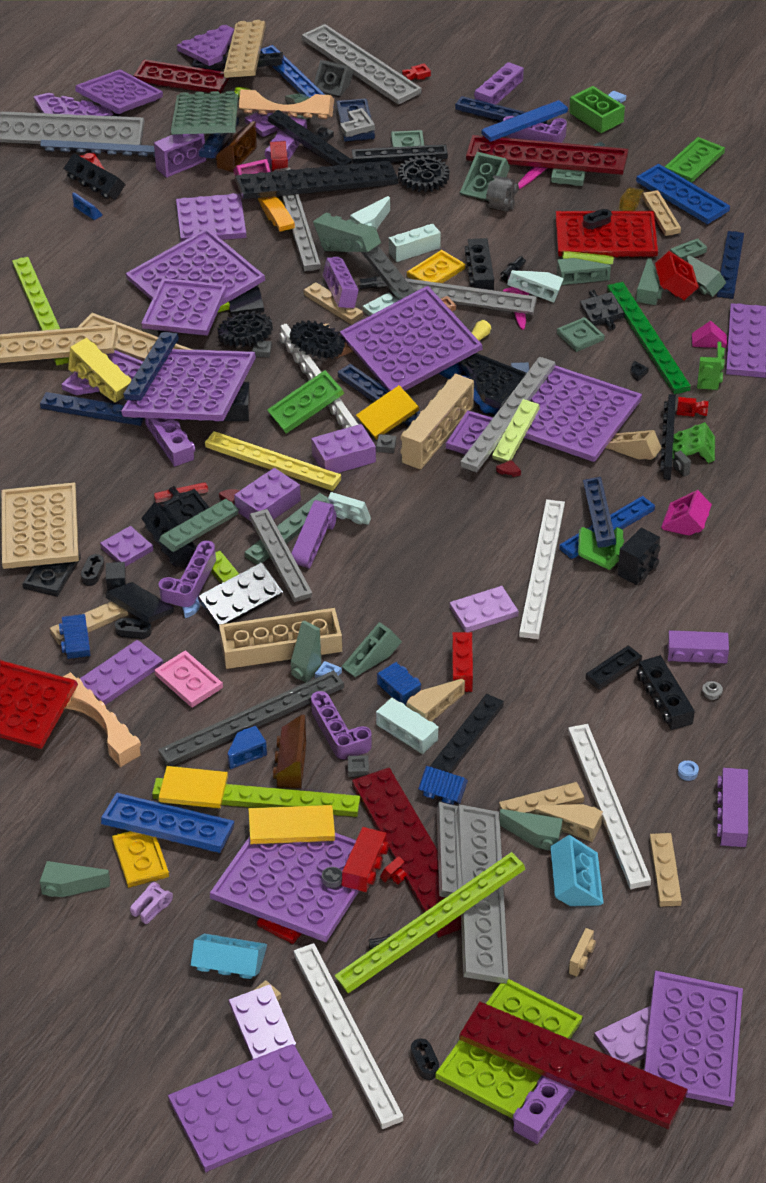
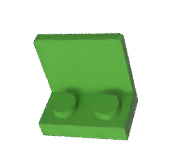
(696, 439)

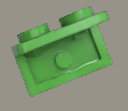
(710, 370)
(603, 556)

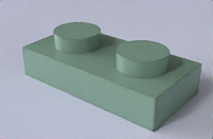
(571, 177)
(690, 248)

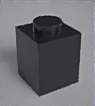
(115, 575)

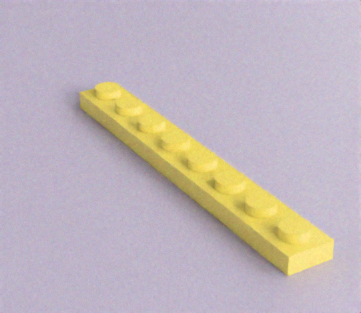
(271, 459)

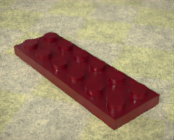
(181, 76)

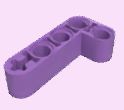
(542, 132)
(319, 519)
(186, 590)
(341, 740)

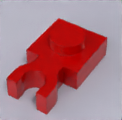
(419, 72)
(689, 407)

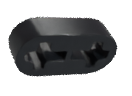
(597, 219)
(88, 569)
(132, 628)
(420, 1060)

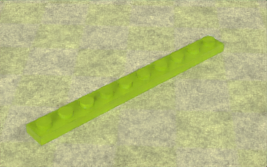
(37, 298)
(272, 797)
(429, 922)

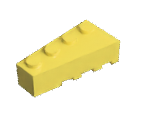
(98, 369)

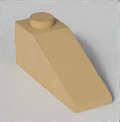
(636, 444)
(437, 699)
(577, 818)

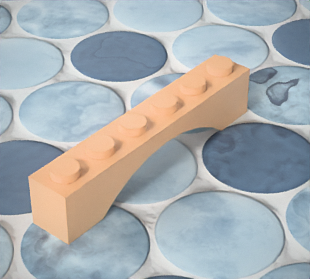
(317, 105)
(121, 743)

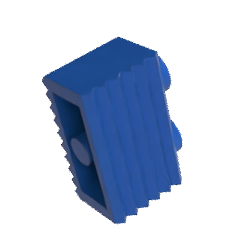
(75, 635)
(398, 682)
(443, 785)

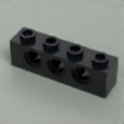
(94, 176)
(479, 264)
(159, 521)
(665, 692)

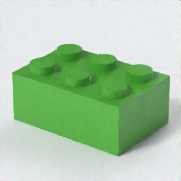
(597, 109)

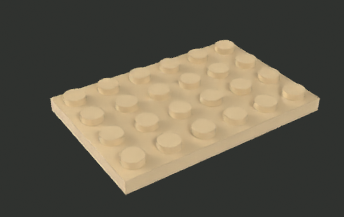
(39, 525)

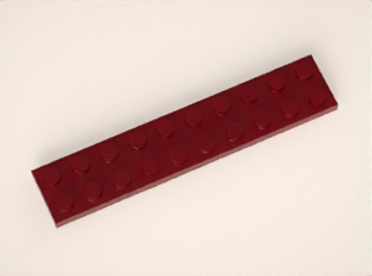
(552, 154)
(406, 837)
(574, 1065)

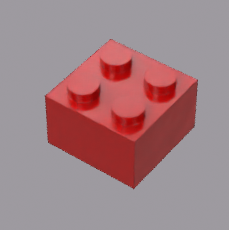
(676, 275)

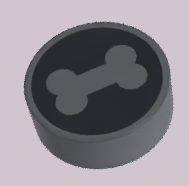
(332, 877)

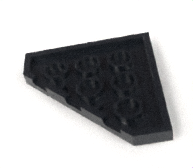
(491, 378)

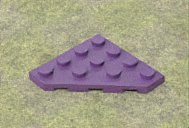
(209, 46)
(50, 104)
(126, 363)

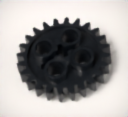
(423, 173)
(245, 329)
(317, 339)

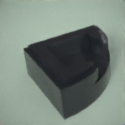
(638, 370)

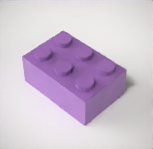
(178, 153)
(344, 449)
(270, 492)

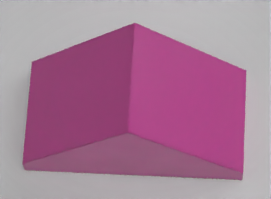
(708, 336)

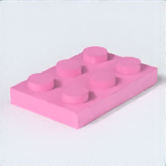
(188, 679)

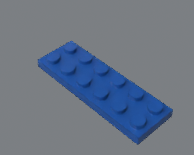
(683, 193)
(168, 822)

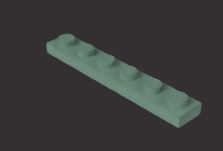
(199, 525)
(288, 528)

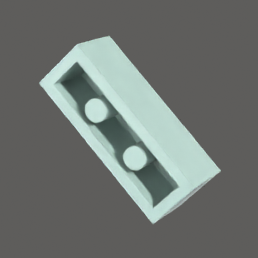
(414, 242)
(407, 725)

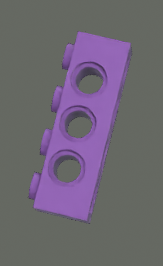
(500, 84)
(340, 282)
(171, 439)
(535, 1125)

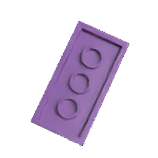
(121, 672)

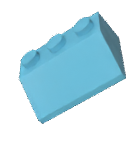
(576, 873)
(228, 955)

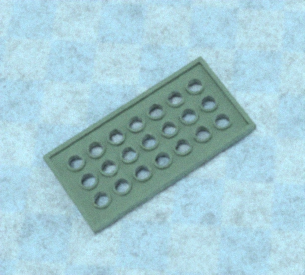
(205, 113)

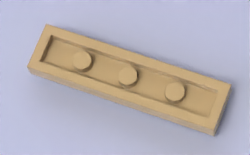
(661, 213)
(325, 298)
(95, 619)
(561, 795)
(665, 869)

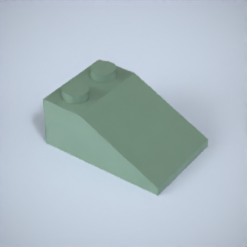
(481, 173)

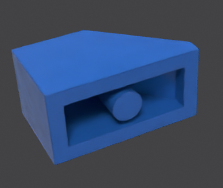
(246, 747)

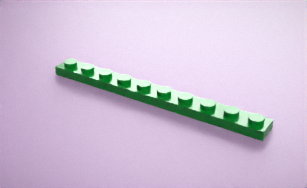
(649, 339)

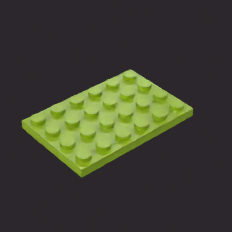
(492, 1078)

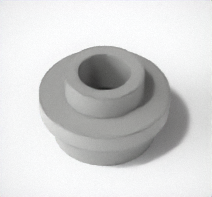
(712, 690)

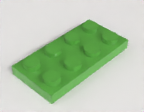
(695, 159)
(305, 401)

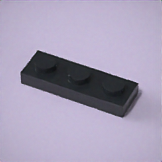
(613, 667)

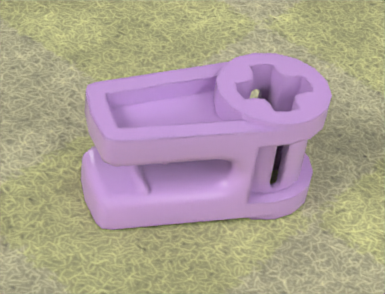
(151, 902)

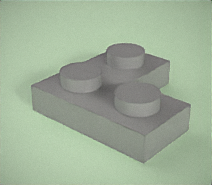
(359, 123)

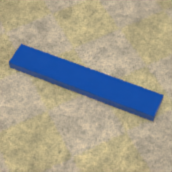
(524, 120)
(620, 519)

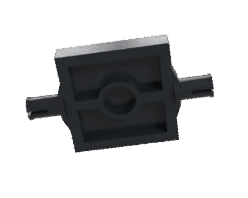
(602, 309)
(185, 504)

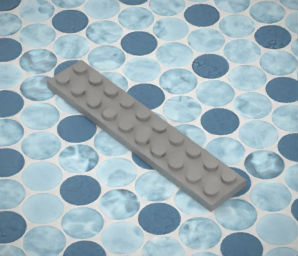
(363, 63)
(34, 127)
(484, 923)

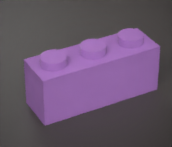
(698, 646)

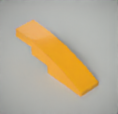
(277, 213)

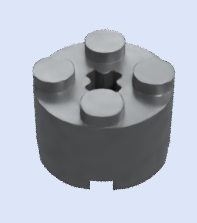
(501, 193)

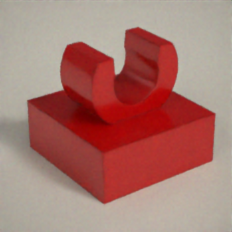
(394, 871)

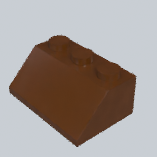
(238, 148)
(291, 754)

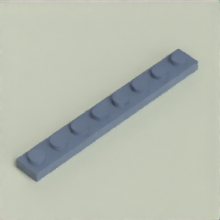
(97, 148)

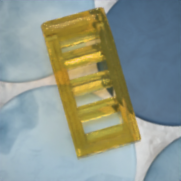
(631, 199)

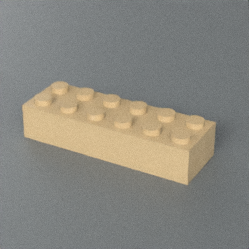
(437, 421)
(275, 637)

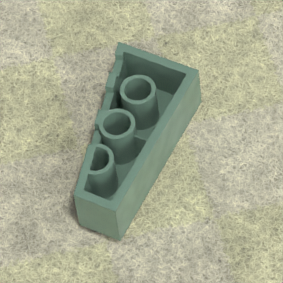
(345, 235)

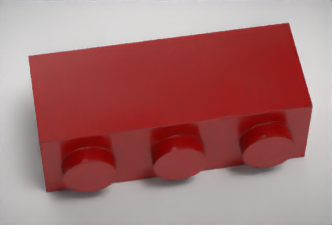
(462, 658)
(365, 859)

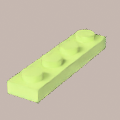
(516, 431)

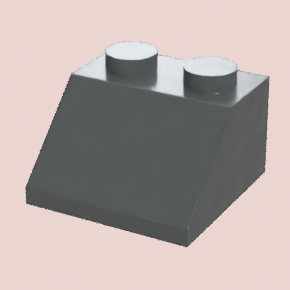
(333, 78)

